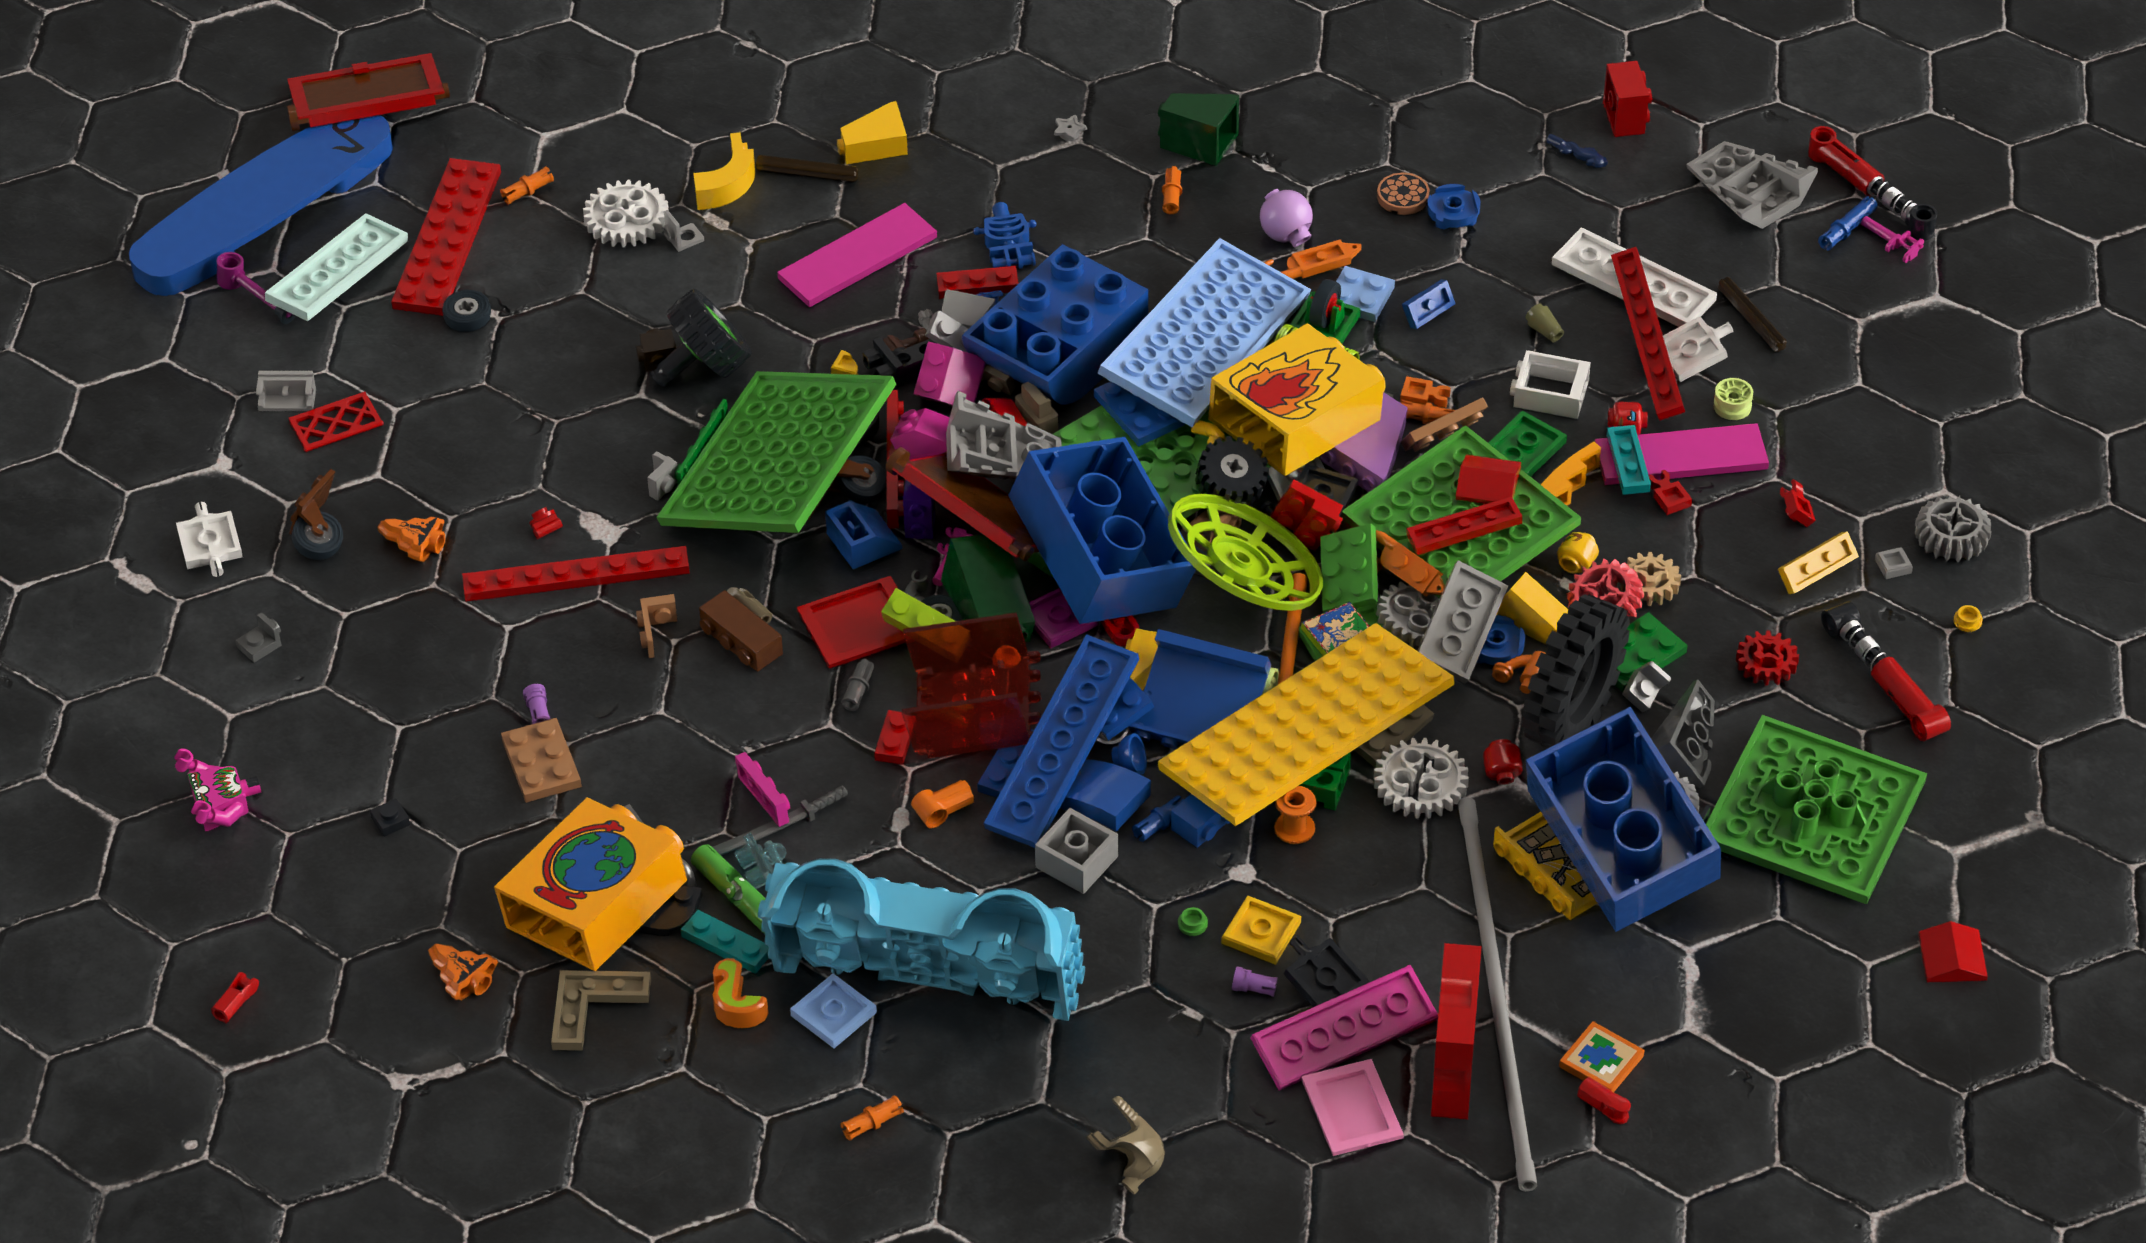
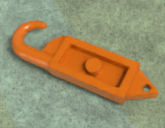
(1319, 259)
(1409, 566)

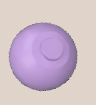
(1286, 217)

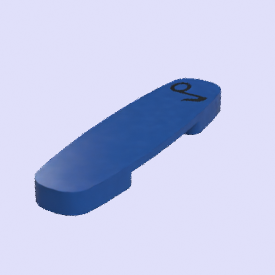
(256, 198)

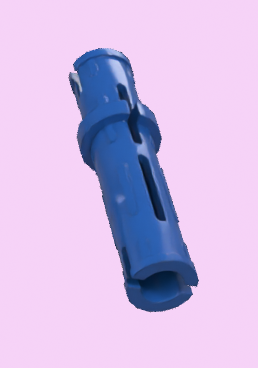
(1841, 228)

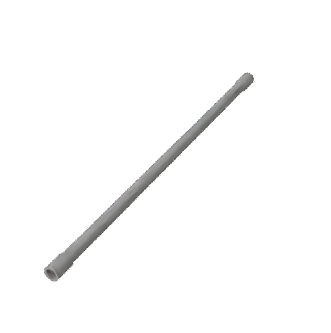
(1524, 1164)

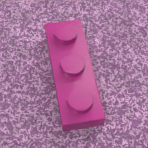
(762, 789)

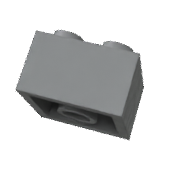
(1076, 850)

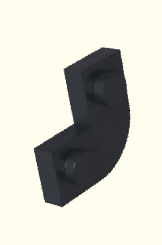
(675, 913)

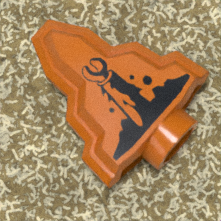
(415, 536)
(463, 971)

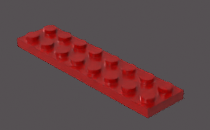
(446, 236)

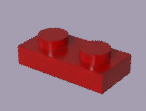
(893, 739)

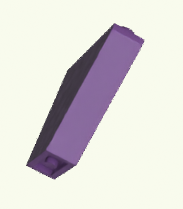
(1373, 450)

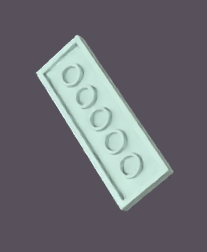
(336, 267)

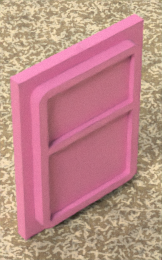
(1352, 1107)

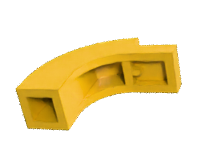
(729, 182)

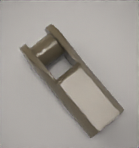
(751, 603)

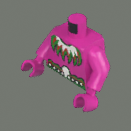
(216, 791)

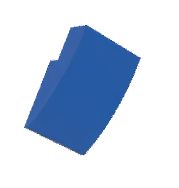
(1107, 793)

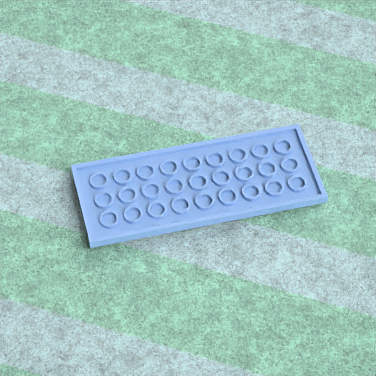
(1203, 326)

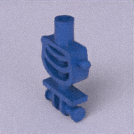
(1007, 238)

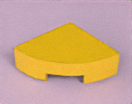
(844, 364)

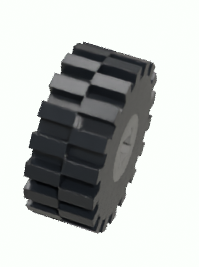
(1218, 474)

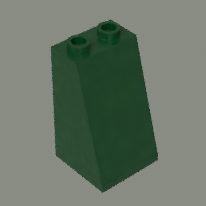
(985, 581)

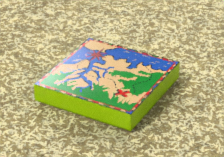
(1334, 627)

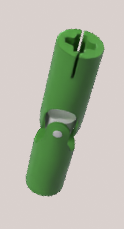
(728, 881)

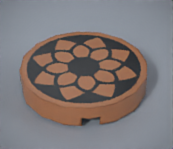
(1403, 193)

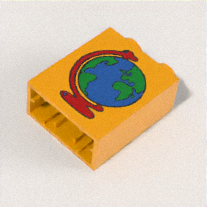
(592, 882)

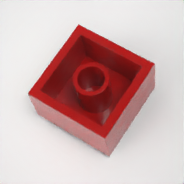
(1626, 98)

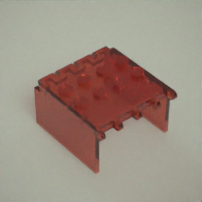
(971, 686)

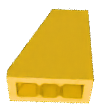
(874, 136)
(1532, 608)

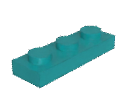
(1628, 459)
(725, 941)

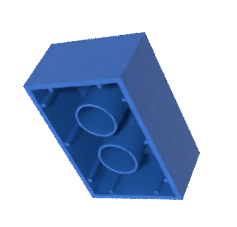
(1101, 529)
(1623, 819)

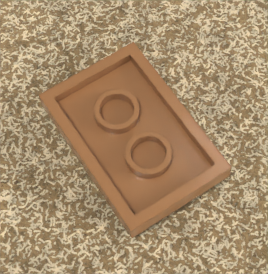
(1444, 426)
(541, 760)

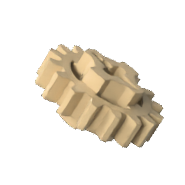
(1657, 576)

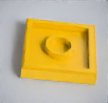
(1261, 929)

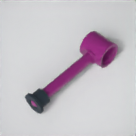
(232, 276)

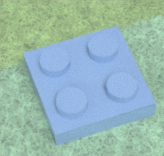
(1365, 291)
(833, 1010)

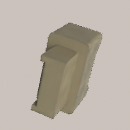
(1036, 408)

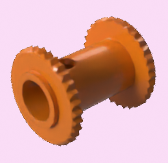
(1295, 824)

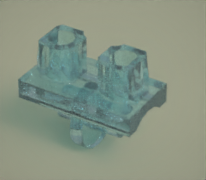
(754, 853)

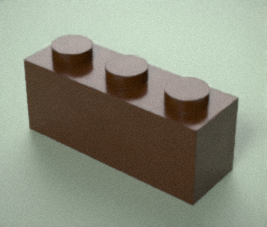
(740, 631)

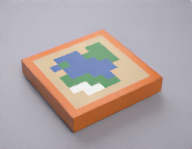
(1602, 1057)

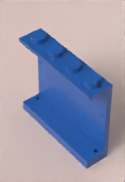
(1196, 687)

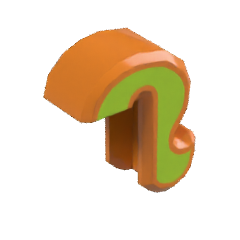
(727, 999)

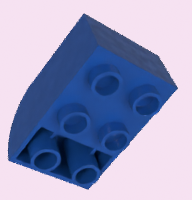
(1059, 325)

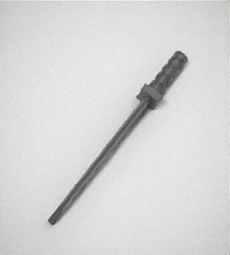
(806, 810)

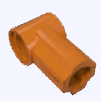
(935, 806)

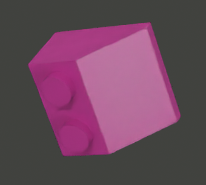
(946, 372)
(921, 433)

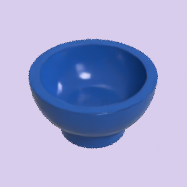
(1130, 754)

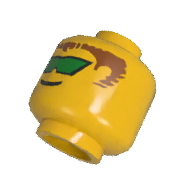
(1577, 551)

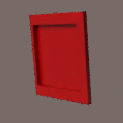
(852, 622)

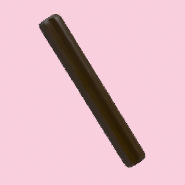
(807, 168)
(1752, 314)

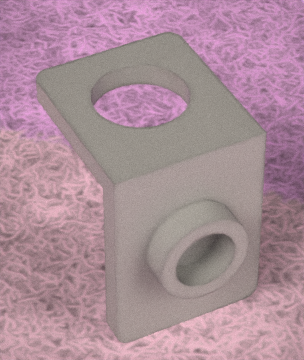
(673, 233)

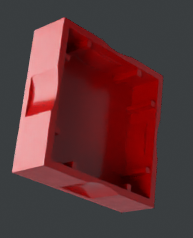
(1456, 1031)

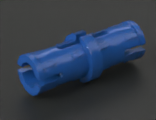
(1158, 819)

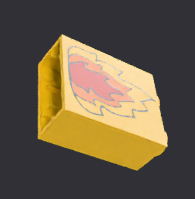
(1297, 398)

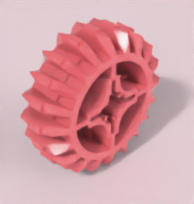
(1602, 583)

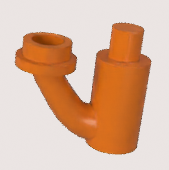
(1504, 671)

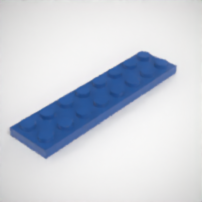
(1061, 741)

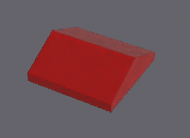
(1487, 479)
(1952, 953)

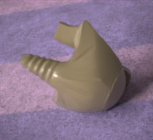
(1140, 1144)

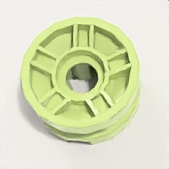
(1733, 398)

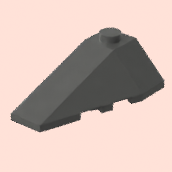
(1685, 735)

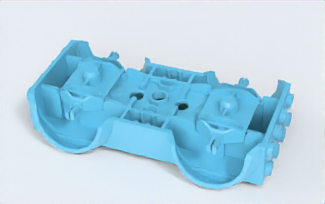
(922, 934)

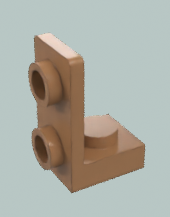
(654, 611)

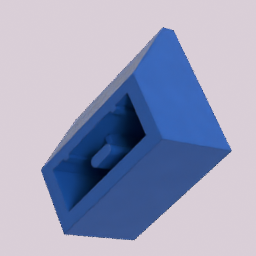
(860, 533)

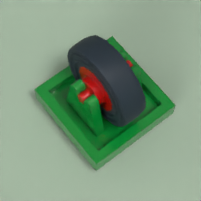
(1327, 312)

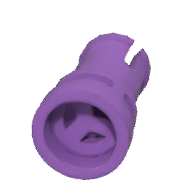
(536, 700)
(1246, 981)

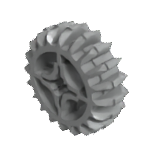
(1969, 533)

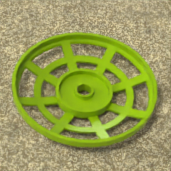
(1241, 559)

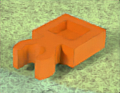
(1422, 392)

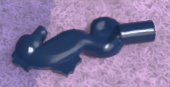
(1585, 154)

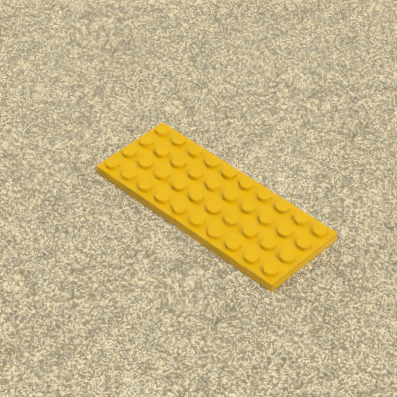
(1305, 723)

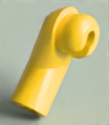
(1209, 430)

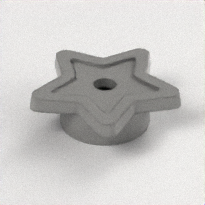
(1069, 128)

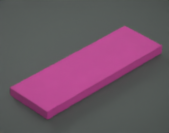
(857, 255)
(1694, 452)
(1344, 1027)

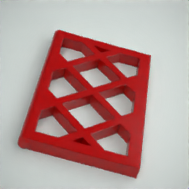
(343, 406)

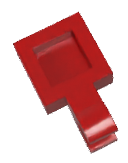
(1798, 507)

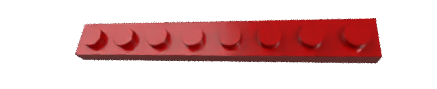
(1648, 333)
(575, 573)

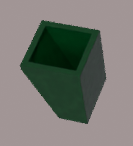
(1199, 125)

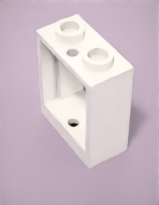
(1552, 368)

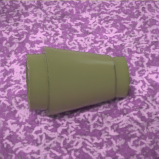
(1543, 321)

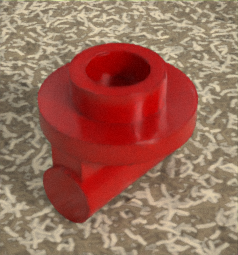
(545, 522)

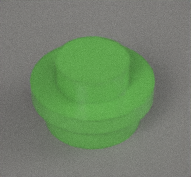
(1192, 921)

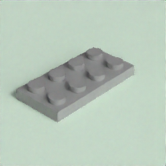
(1462, 620)

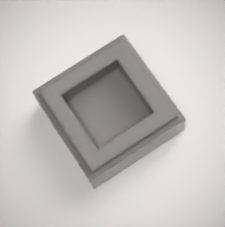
(1893, 563)

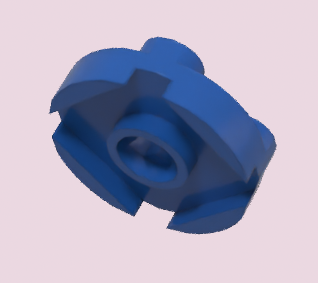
(1462, 215)
(1510, 645)

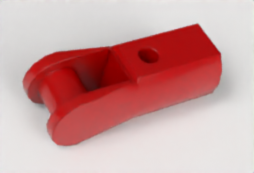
(234, 998)
(1604, 1100)

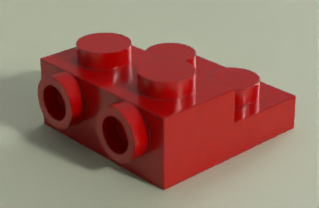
(1307, 514)

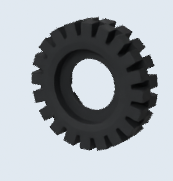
(1576, 671)

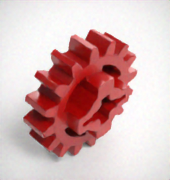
(1767, 657)

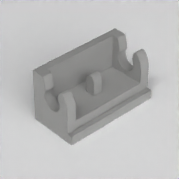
(286, 390)

